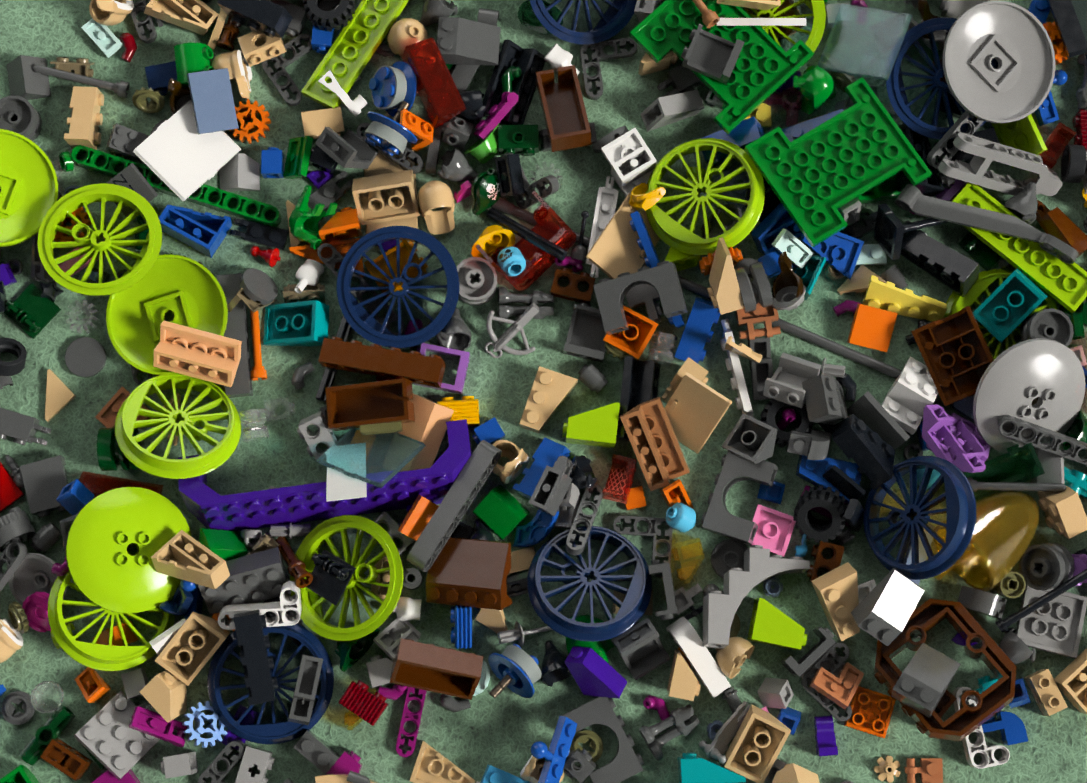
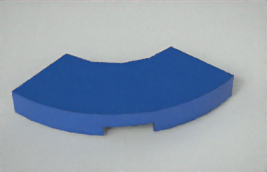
(535, 530)

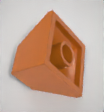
(341, 226)
(637, 337)

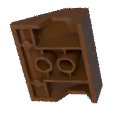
(954, 354)
(470, 574)

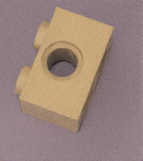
(260, 47)
(1045, 692)

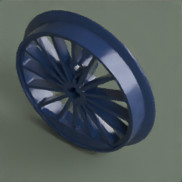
(610, 24)
(896, 88)
(365, 323)
(915, 517)
(630, 610)
(273, 732)

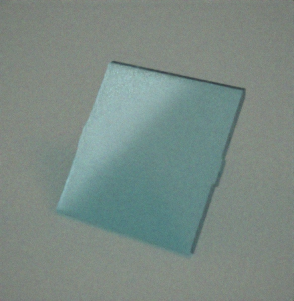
(864, 41)
(371, 457)

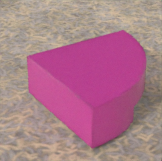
(464, 192)

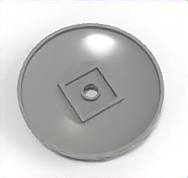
(1023, 56)
(1016, 378)

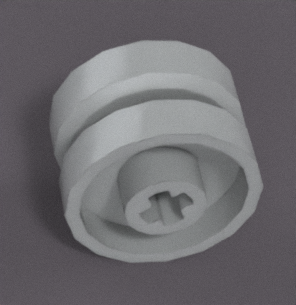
(476, 269)

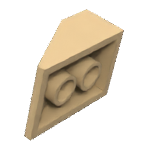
(724, 286)

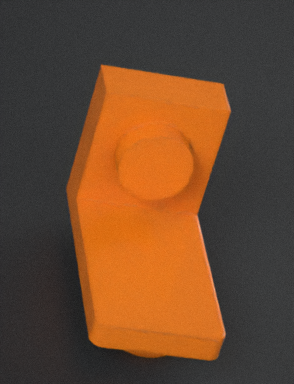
(419, 127)

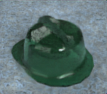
(528, 18)

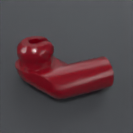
(130, 46)

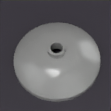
(29, 577)

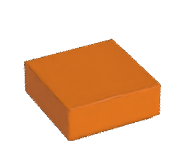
(636, 499)

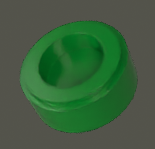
(66, 161)

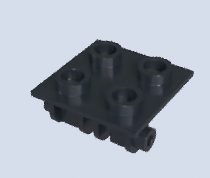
(330, 576)

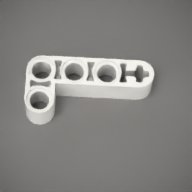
(279, 608)
(698, 656)
(979, 746)

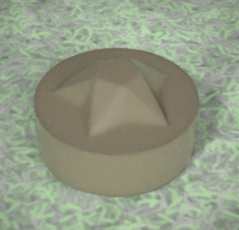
(832, 273)

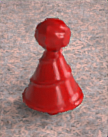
(271, 256)

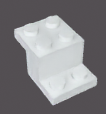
(629, 160)
(910, 395)

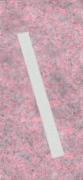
(762, 22)

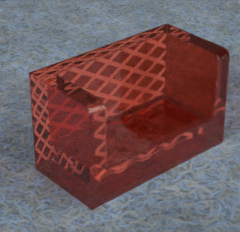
(1056, 143)
(620, 479)

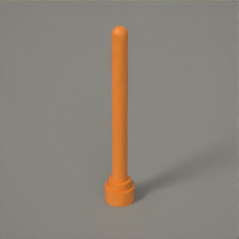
(258, 370)

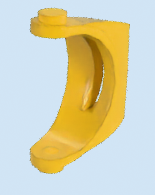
(643, 201)

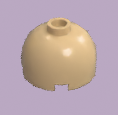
(405, 33)
(733, 656)

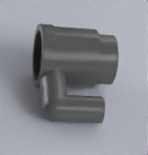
(895, 276)

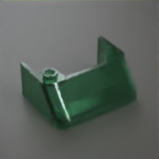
(1014, 466)

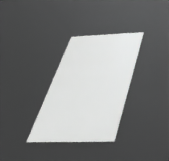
(343, 487)

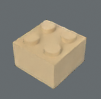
(1063, 512)

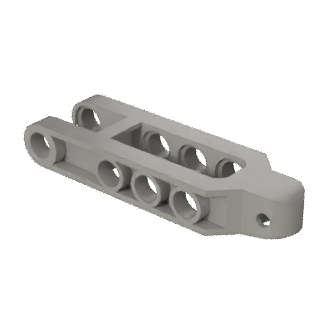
(987, 151)

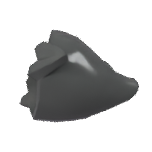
(437, 8)
(456, 167)
(1024, 204)
(455, 333)
(1016, 648)

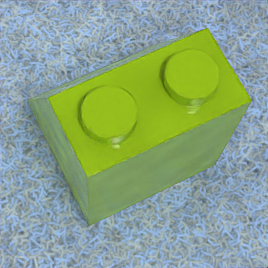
(593, 427)
(774, 627)

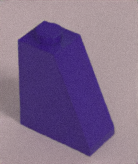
(594, 674)

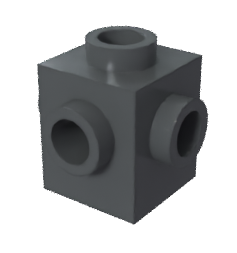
(457, 132)
(579, 772)

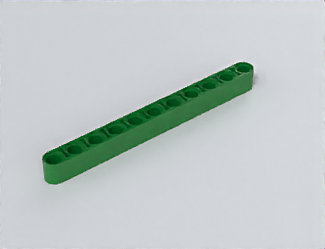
(206, 192)

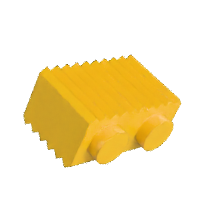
(463, 409)

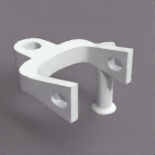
(353, 106)

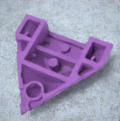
(954, 439)

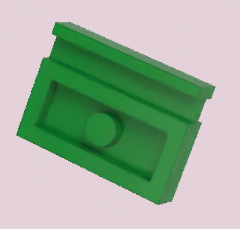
(298, 157)

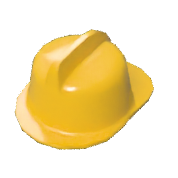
(491, 238)

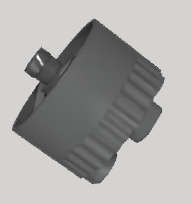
(15, 528)

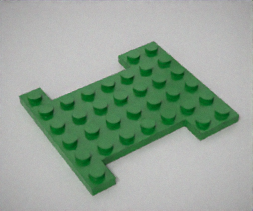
(757, 72)
(835, 162)

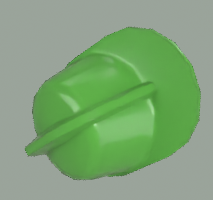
(484, 149)

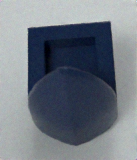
(179, 603)

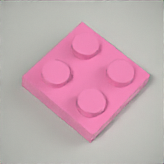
(773, 529)

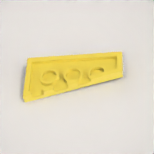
(903, 302)

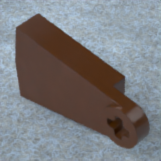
(1061, 227)

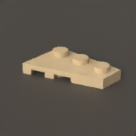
(435, 768)

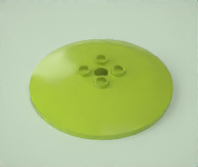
(26, 188)
(170, 285)
(99, 546)

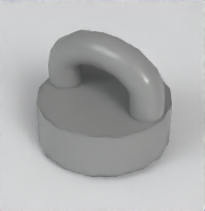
(250, 533)

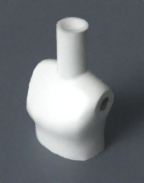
(559, 58)
(308, 274)
(408, 609)

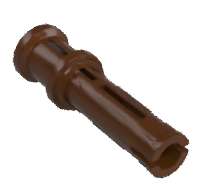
(228, 36)
(295, 566)

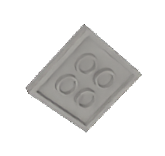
(1055, 625)
(111, 739)

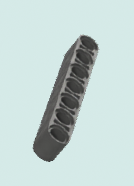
(454, 506)

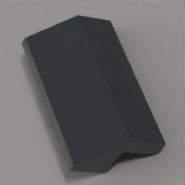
(1072, 24)
(529, 62)
(638, 385)

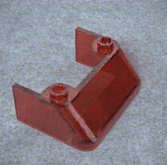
(537, 260)

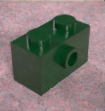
(518, 139)

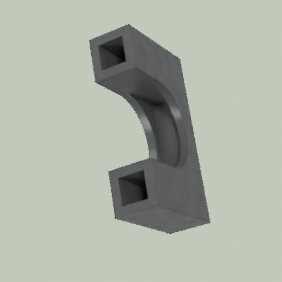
(611, 294)
(717, 517)
(625, 762)

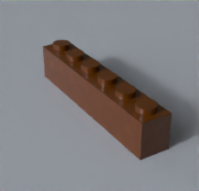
(382, 362)

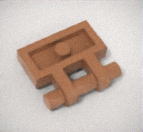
(760, 315)
(930, 769)

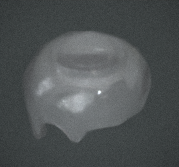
(46, 690)

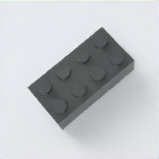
(250, 581)

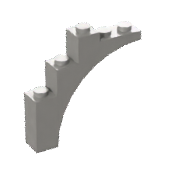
(721, 608)

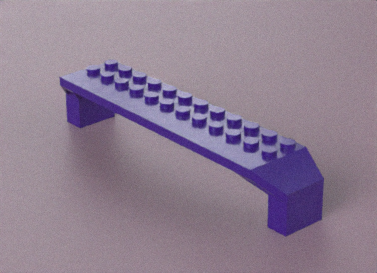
(309, 502)

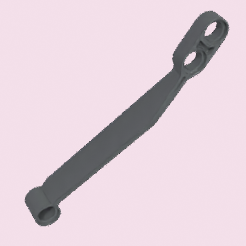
(462, 77)
(912, 200)

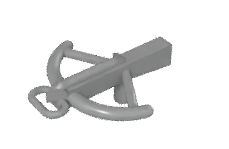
(517, 325)

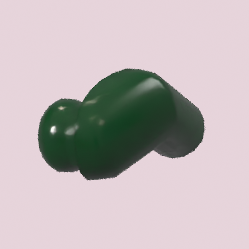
(507, 78)

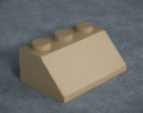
(386, 197)
(192, 647)
(756, 745)

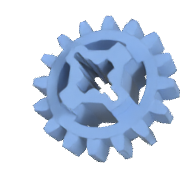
(199, 718)

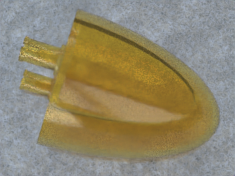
(999, 540)

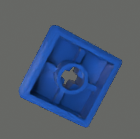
(462, 632)

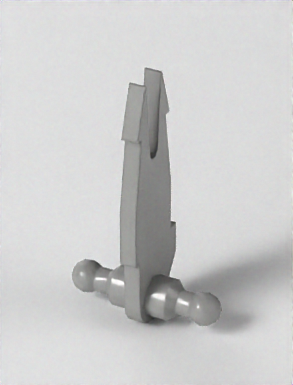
(725, 735)

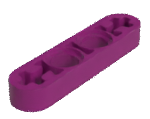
(410, 716)

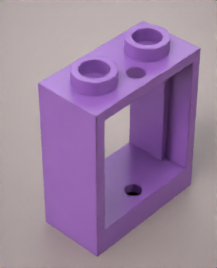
(462, 368)

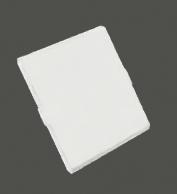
(183, 156)

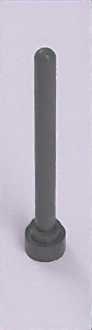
(119, 87)
(1016, 486)

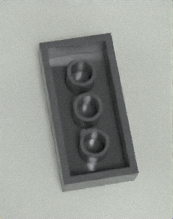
(125, 140)

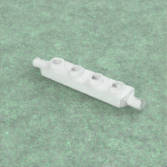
(603, 213)
(733, 364)

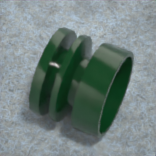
(109, 452)

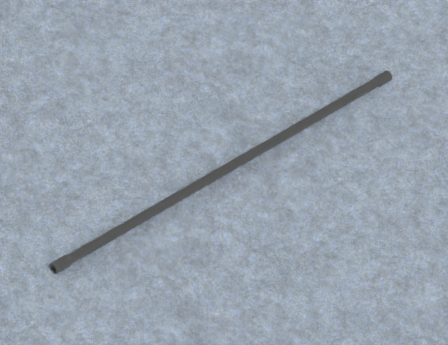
(510, 209)

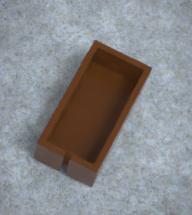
(563, 109)
(369, 404)
(436, 669)

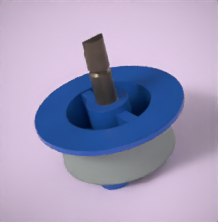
(392, 86)
(388, 132)
(515, 670)

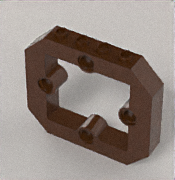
(987, 702)

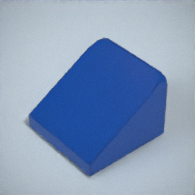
(772, 494)
(790, 718)

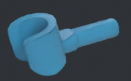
(802, 549)

